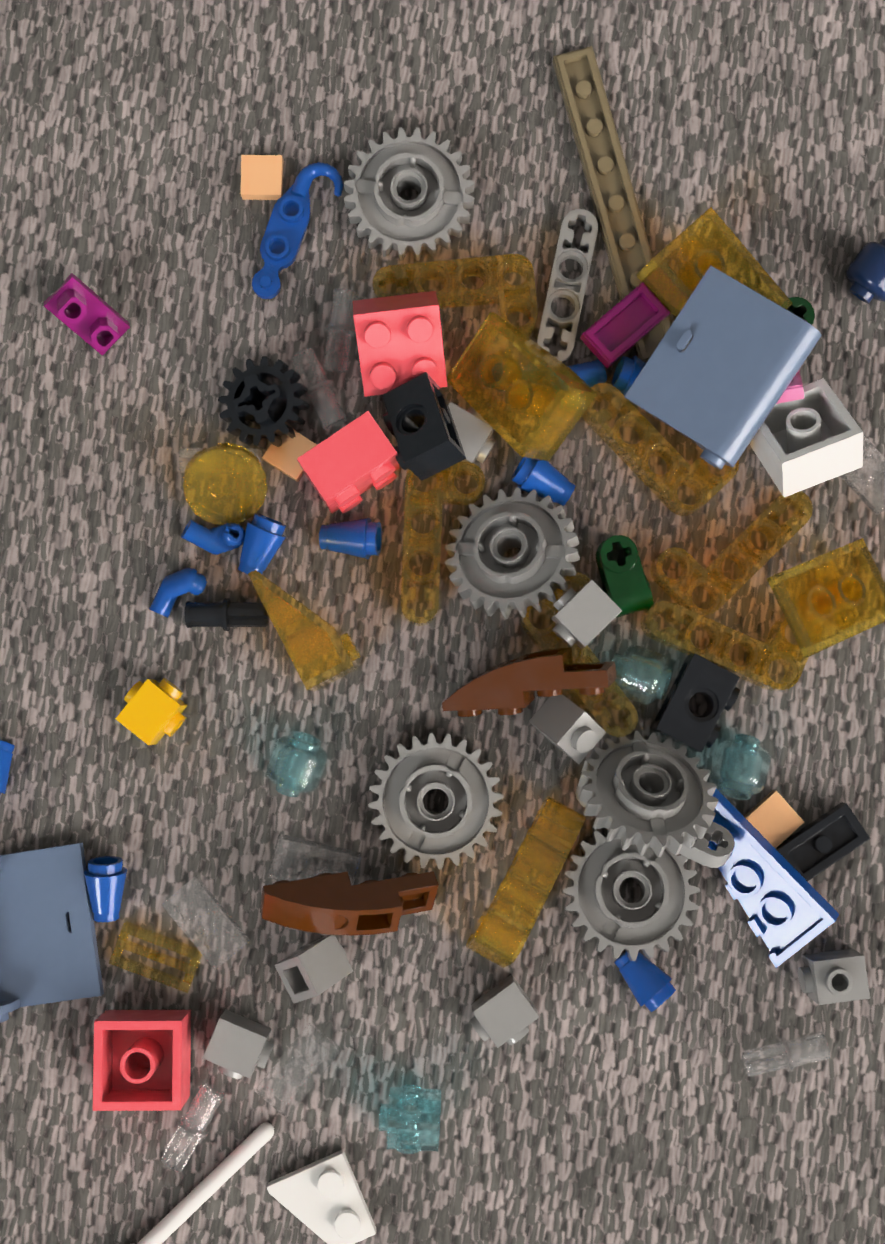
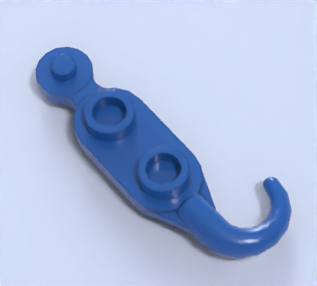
(288, 227)

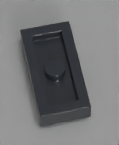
(824, 841)

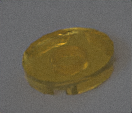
(225, 484)

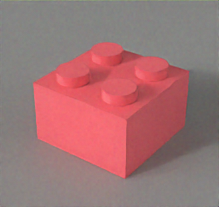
(399, 340)
(350, 463)
(141, 1060)

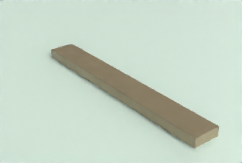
(606, 177)

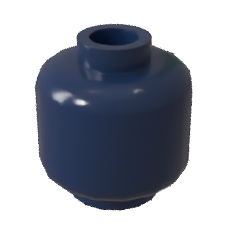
(868, 272)

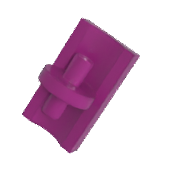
(87, 314)

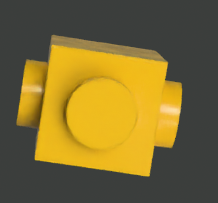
(153, 710)

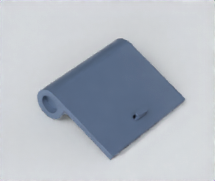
(729, 372)
(38, 949)

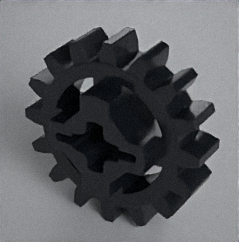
(279, 409)

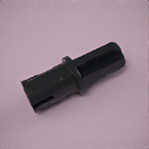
(225, 614)

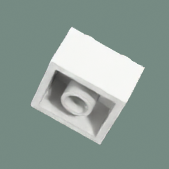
(809, 440)

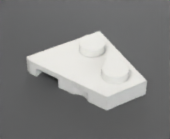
(326, 1200)

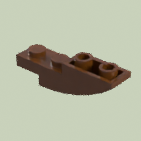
(514, 682)
(337, 907)

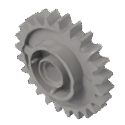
(409, 165)
(519, 580)
(647, 794)
(429, 832)
(625, 924)

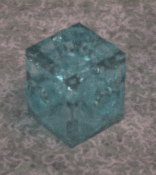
(411, 1119)

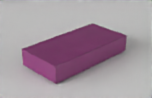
(624, 325)

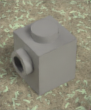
(473, 433)
(583, 614)
(567, 727)
(314, 968)
(834, 976)
(503, 1013)
(238, 1045)

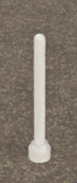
(209, 1185)

